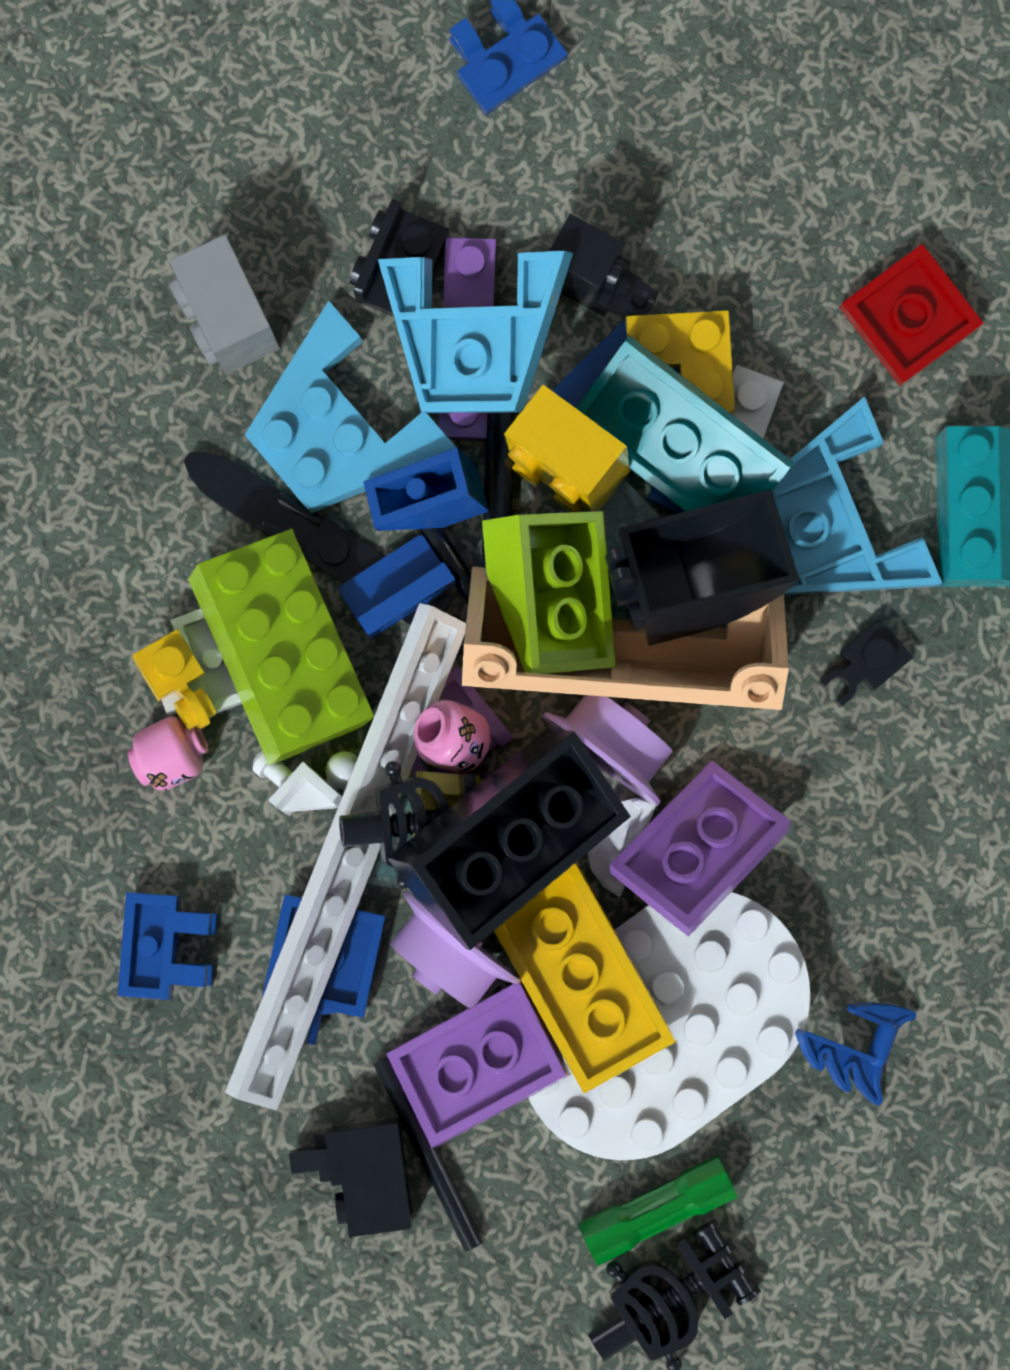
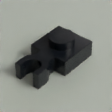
(871, 659)

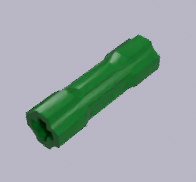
(624, 1226)

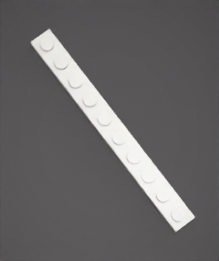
(342, 871)

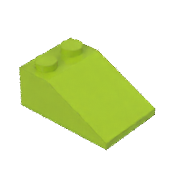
(553, 588)

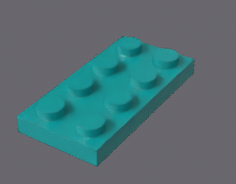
(678, 433)

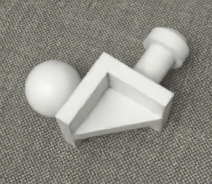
(305, 787)

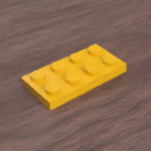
(583, 981)

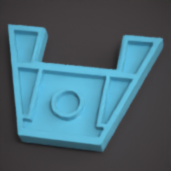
(474, 354)
(318, 435)
(825, 526)

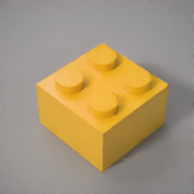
(566, 453)

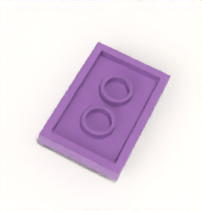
(700, 848)
(478, 1064)

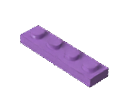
(468, 283)

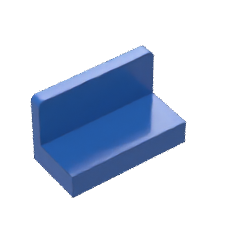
(396, 586)

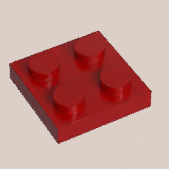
(911, 315)

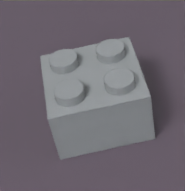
(228, 315)

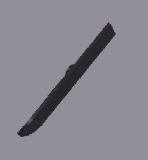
(275, 512)

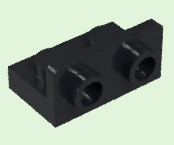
(394, 236)

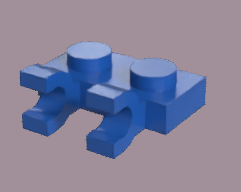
(511, 63)
(150, 946)

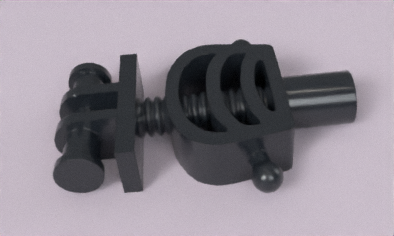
(380, 826)
(629, 1325)

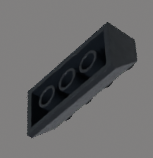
(510, 836)

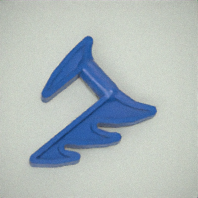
(863, 1067)

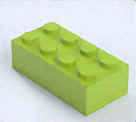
(280, 646)

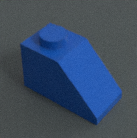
(427, 493)

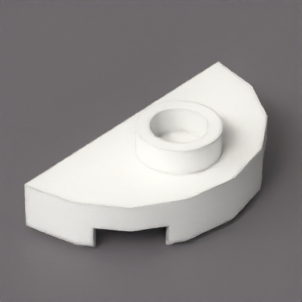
(617, 841)

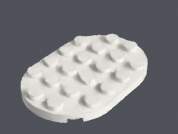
(734, 1008)

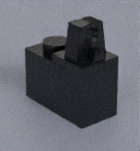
(599, 273)
(372, 1172)

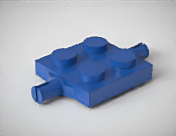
(354, 968)

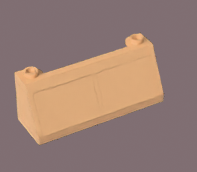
(720, 666)

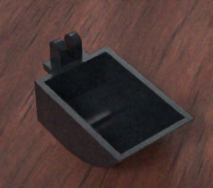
(702, 566)

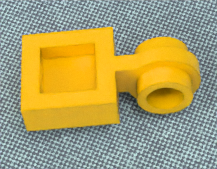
(168, 669)

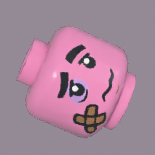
(452, 737)
(167, 753)

